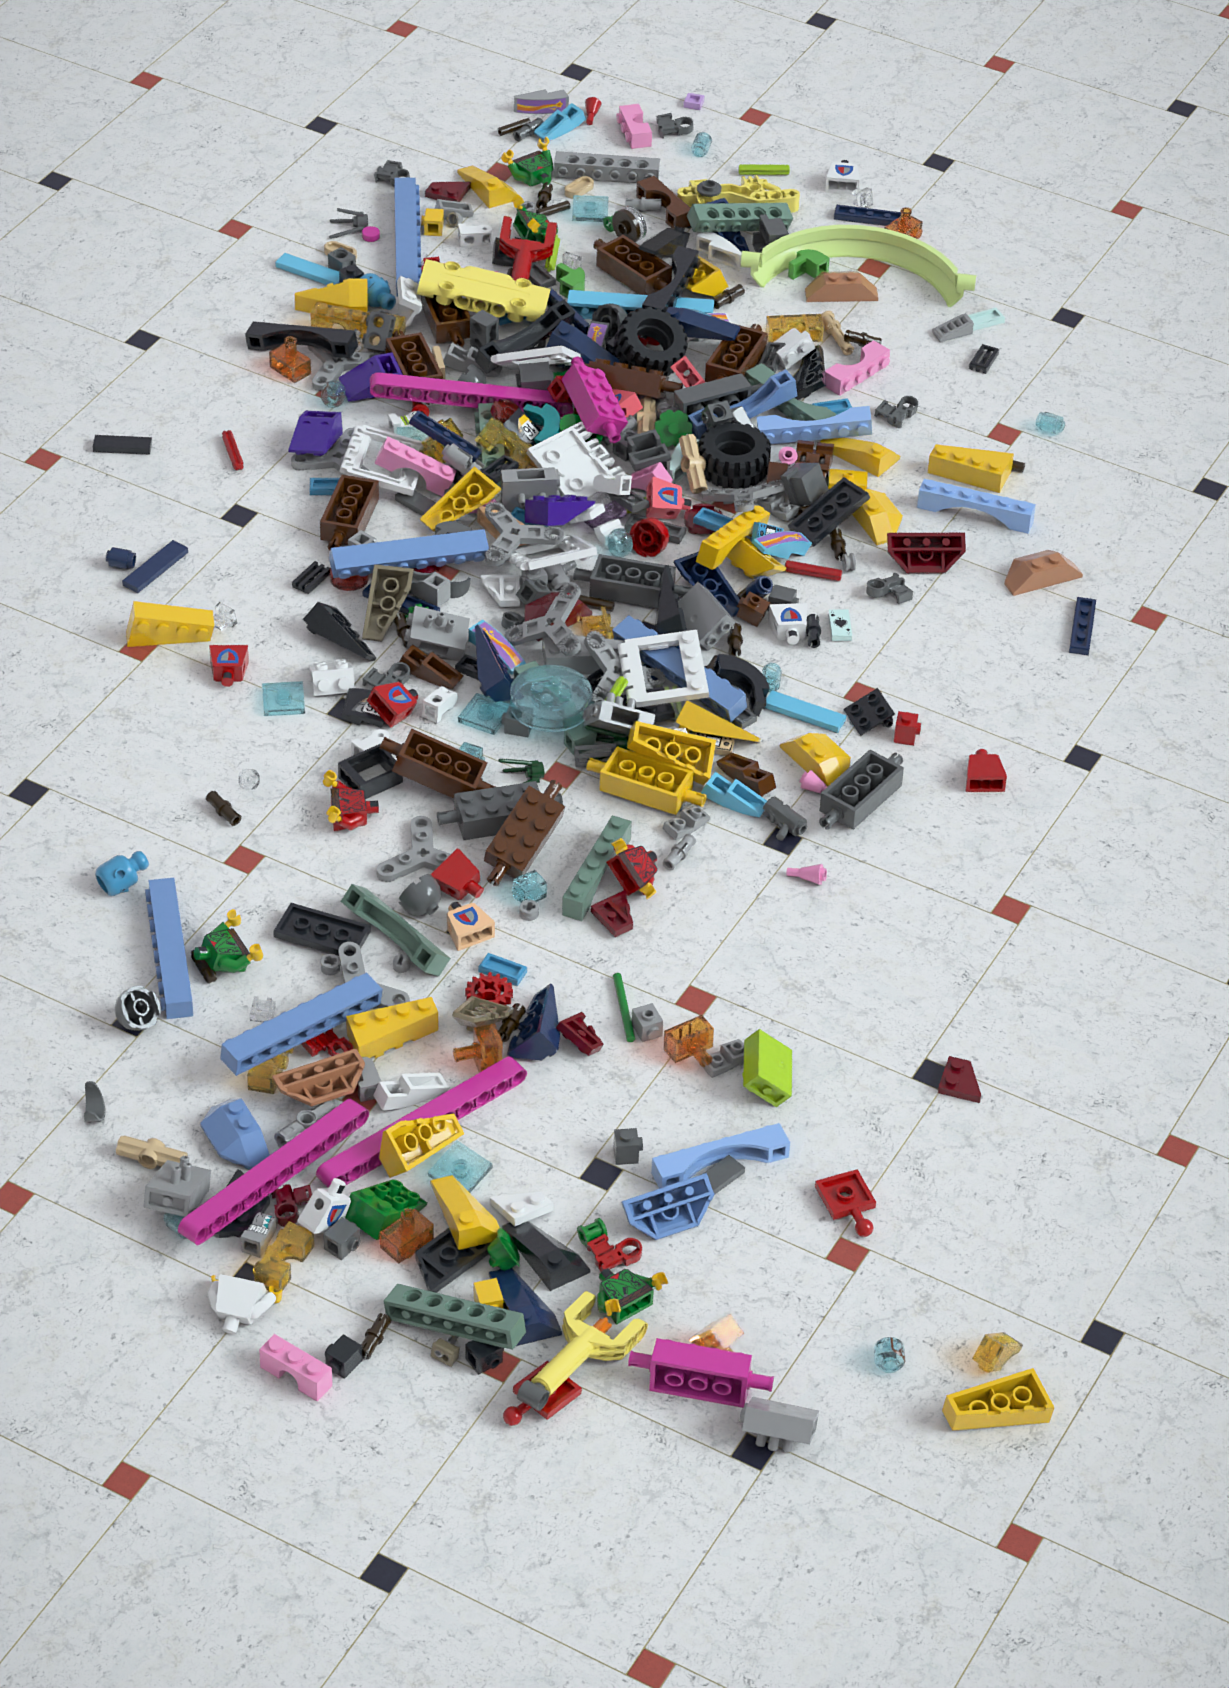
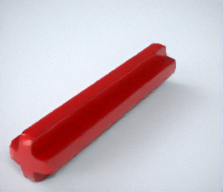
(232, 450)
(813, 570)

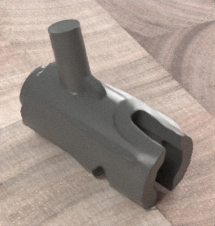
(784, 817)

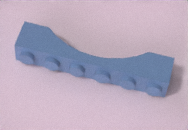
(774, 392)

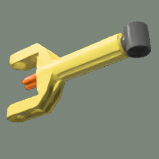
(583, 1343)

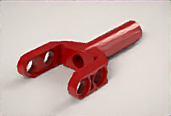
(525, 251)

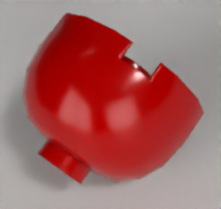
(649, 537)

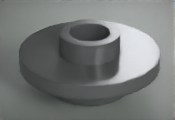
(709, 188)

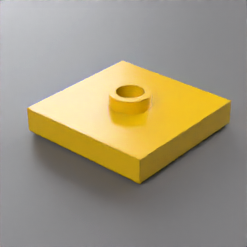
(857, 477)

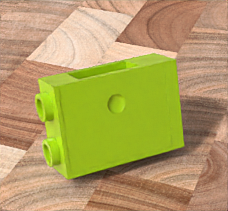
(767, 1068)

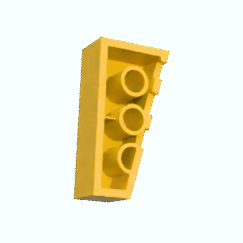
(971, 466)
(167, 624)
(674, 748)
(391, 1026)
(999, 1403)

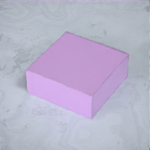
(694, 101)

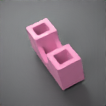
(631, 122)
(312, 1375)

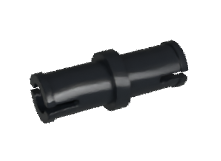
(813, 630)

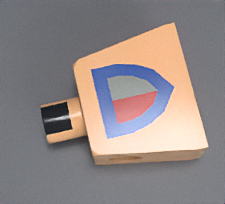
(469, 925)

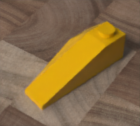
(487, 187)
(707, 279)
(348, 294)
(864, 454)
(465, 496)
(703, 721)
(416, 1140)
(465, 1216)

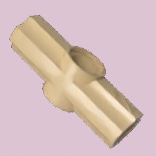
(646, 416)
(693, 463)
(149, 1153)

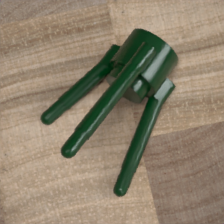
(620, 739)
(533, 769)

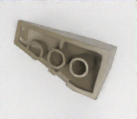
(387, 593)
(480, 1012)

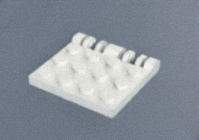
(574, 460)

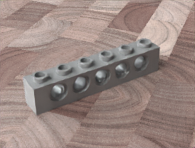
(605, 167)

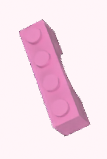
(844, 377)
(397, 455)

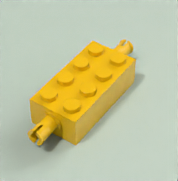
(646, 781)

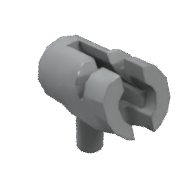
(459, 459)
(558, 575)

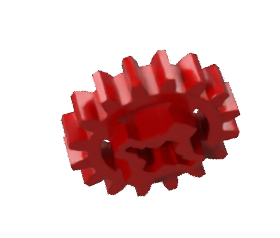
(490, 989)

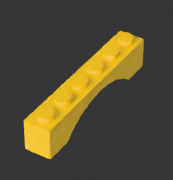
(719, 544)

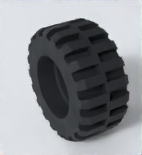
(657, 326)
(735, 455)

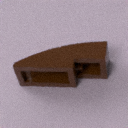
(431, 668)
(748, 773)

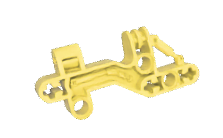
(751, 191)

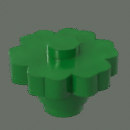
(672, 427)

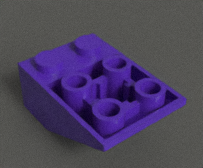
(358, 379)
(316, 432)
(555, 509)

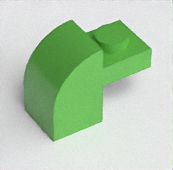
(808, 262)
(570, 279)

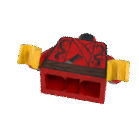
(348, 805)
(634, 868)

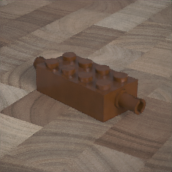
(632, 266)
(446, 321)
(413, 355)
(737, 355)
(635, 378)
(348, 509)
(436, 764)
(524, 833)

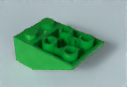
(381, 1206)

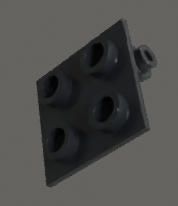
(870, 712)

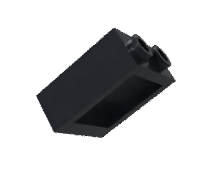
(350, 767)

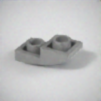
(778, 507)
(687, 823)
(729, 1056)

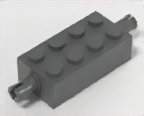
(694, 398)
(626, 580)
(861, 789)
(485, 810)

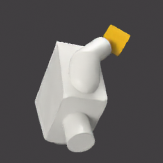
(240, 1300)

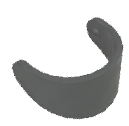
(458, 589)
(94, 1103)

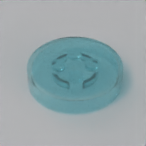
(550, 698)

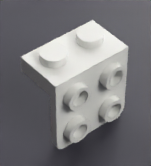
(408, 298)
(796, 347)
(331, 677)

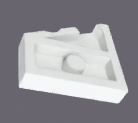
(502, 589)
(522, 1207)

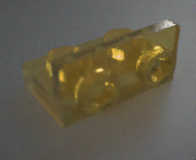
(599, 624)

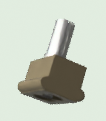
(445, 1350)

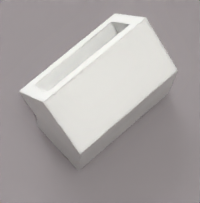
(602, 531)

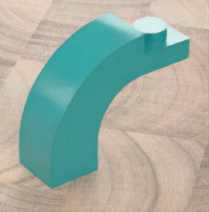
(547, 418)

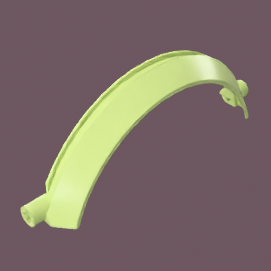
(862, 243)

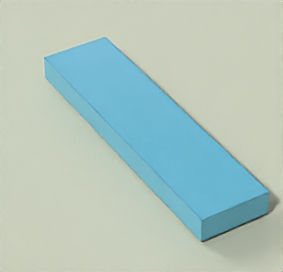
(307, 269)
(805, 711)

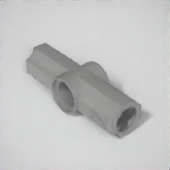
(303, 1120)

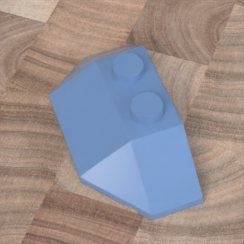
(235, 1133)
(670, 1207)

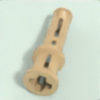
(833, 328)

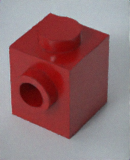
(559, 391)
(906, 728)

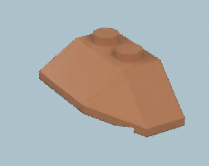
(840, 287)
(1040, 571)
(322, 1079)

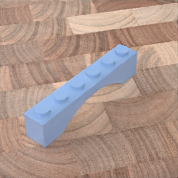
(850, 423)
(1013, 513)
(762, 1145)

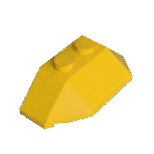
(878, 517)
(752, 560)
(818, 754)

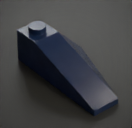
(704, 326)
(710, 579)
(491, 668)

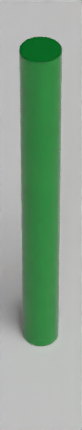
(624, 1009)

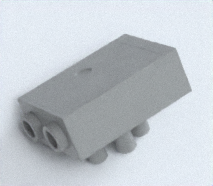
(524, 483)
(705, 615)
(437, 633)
(614, 716)
(177, 1187)
(778, 1421)

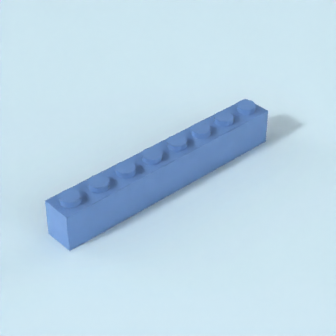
(409, 553)
(722, 695)
(170, 948)
(300, 1024)

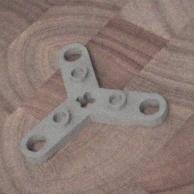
(335, 366)
(329, 459)
(743, 498)
(523, 534)
(556, 614)
(610, 662)
(411, 860)
(353, 966)

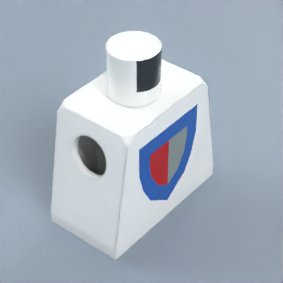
(842, 177)
(788, 621)
(325, 1207)

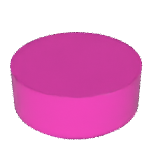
(370, 234)

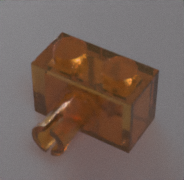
(907, 224)
(289, 361)
(689, 1040)
(485, 1049)
(406, 1235)
(718, 1334)

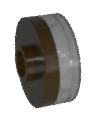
(629, 223)

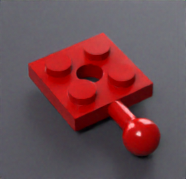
(841, 1206)
(557, 1400)

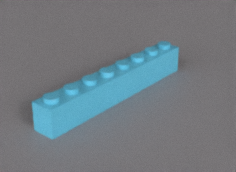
(586, 302)

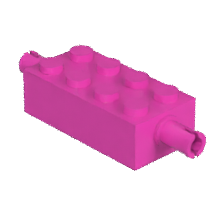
(594, 400)
(700, 1372)

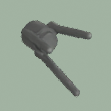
(359, 221)

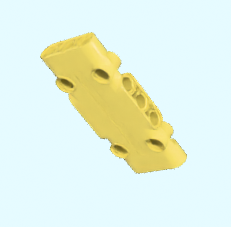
(450, 282)

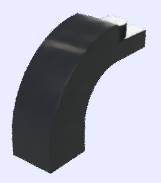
(745, 677)

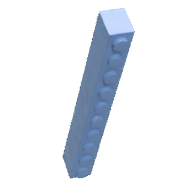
(407, 229)

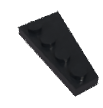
(811, 373)

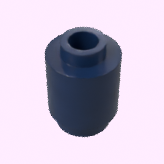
(121, 558)
(760, 586)

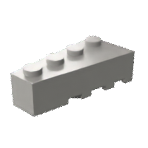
(581, 662)

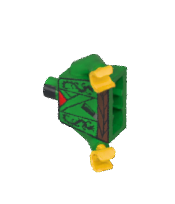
(531, 168)
(529, 224)
(224, 948)
(626, 1293)

